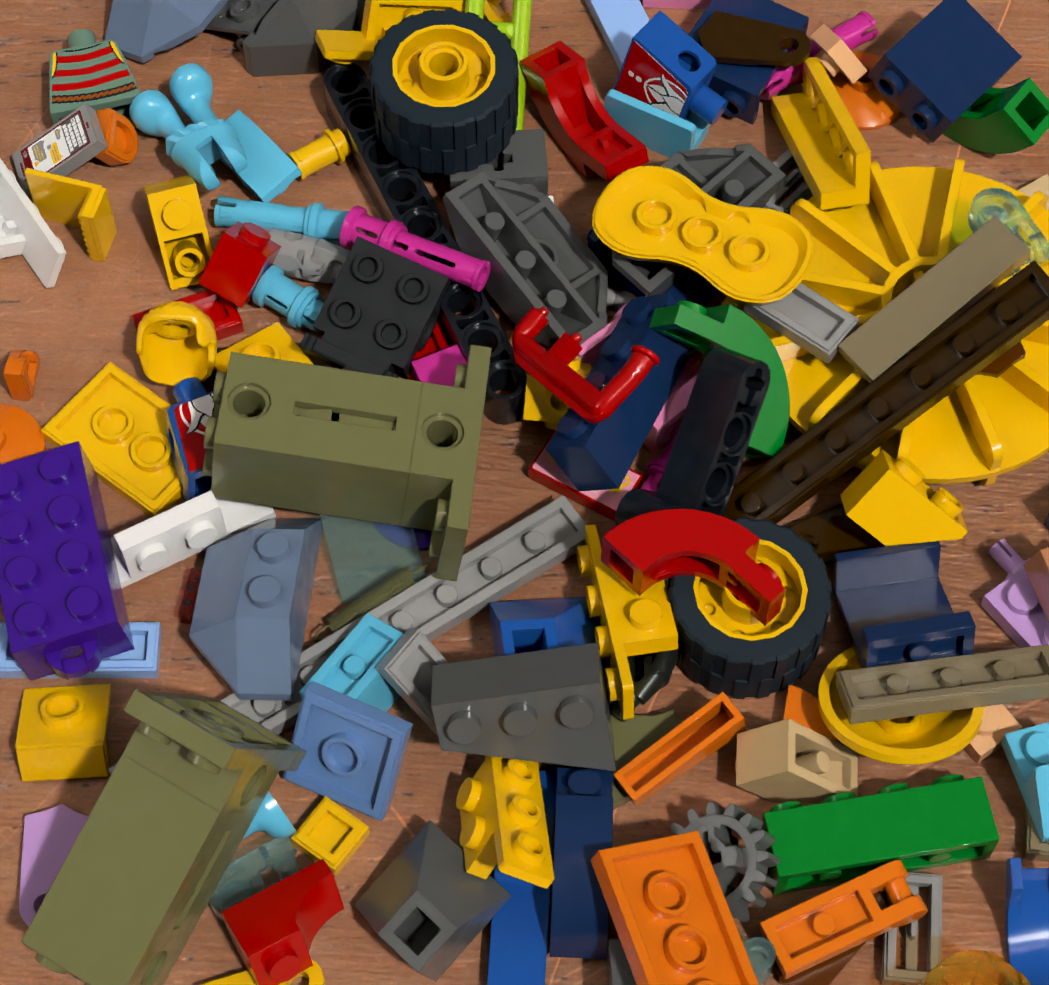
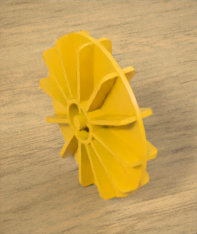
(868, 259)

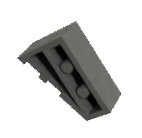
(527, 707)

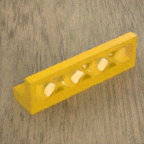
(824, 140)

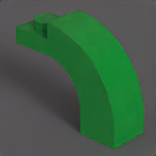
(1003, 119)
(737, 331)

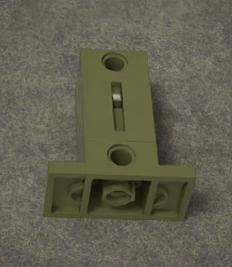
(351, 445)
(157, 840)

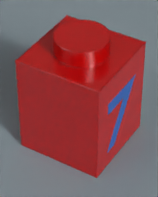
(239, 262)

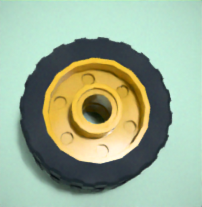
(444, 91)
(728, 646)

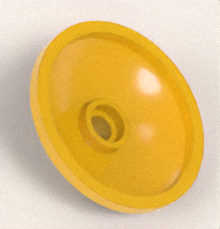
(895, 740)

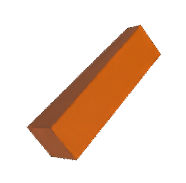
(681, 749)

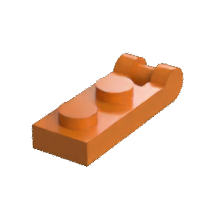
(841, 919)

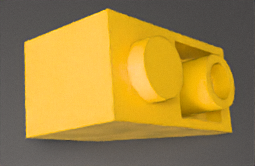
(179, 229)
(899, 507)

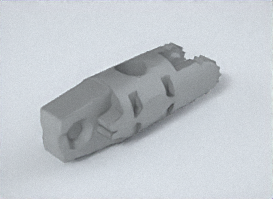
(307, 256)

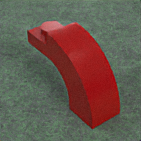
(576, 116)
(696, 545)

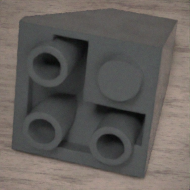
(429, 903)

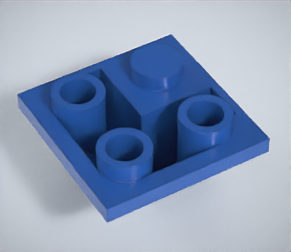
(541, 625)

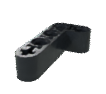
(709, 438)

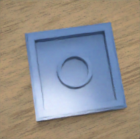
(350, 750)

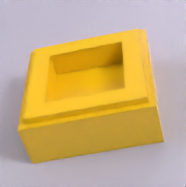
(330, 835)

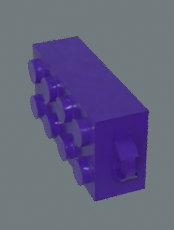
(58, 566)

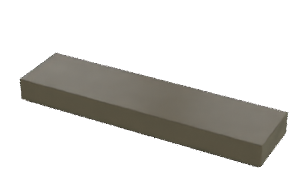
(935, 299)
(944, 684)

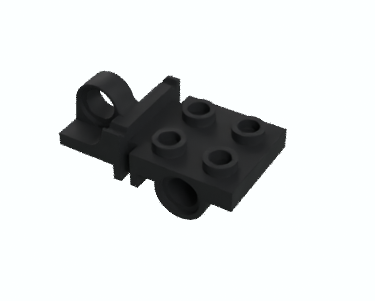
(377, 312)

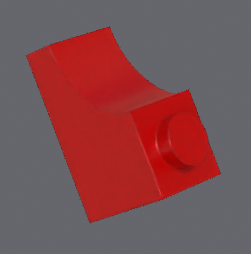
(280, 922)

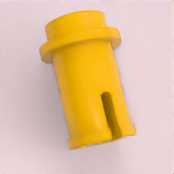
(321, 152)

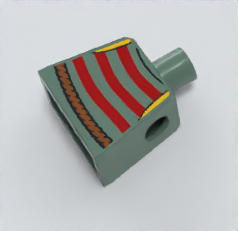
(89, 75)

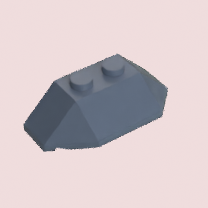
(157, 25)
(257, 605)

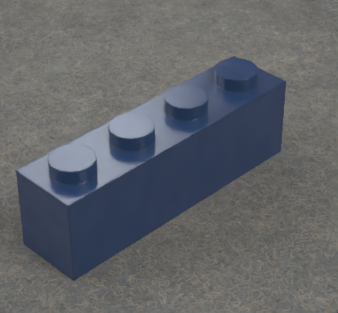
(603, 452)

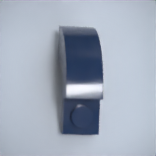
(581, 830)

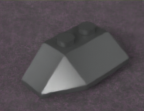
(288, 31)
(728, 174)
(532, 255)

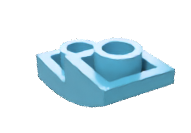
(268, 167)

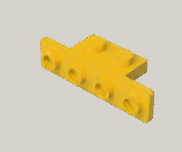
(378, 17)
(628, 621)
(505, 822)

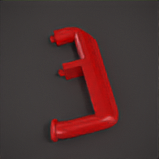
(552, 369)

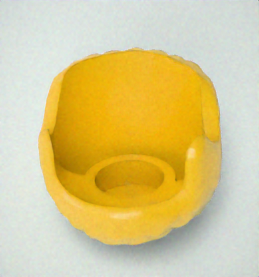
(176, 343)

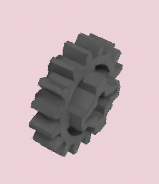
(738, 870)

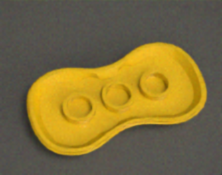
(668, 219)

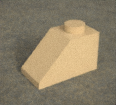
(794, 764)

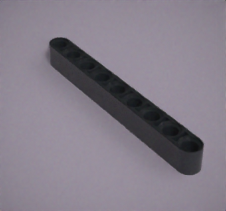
(351, 111)

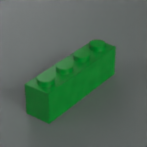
(855, 834)

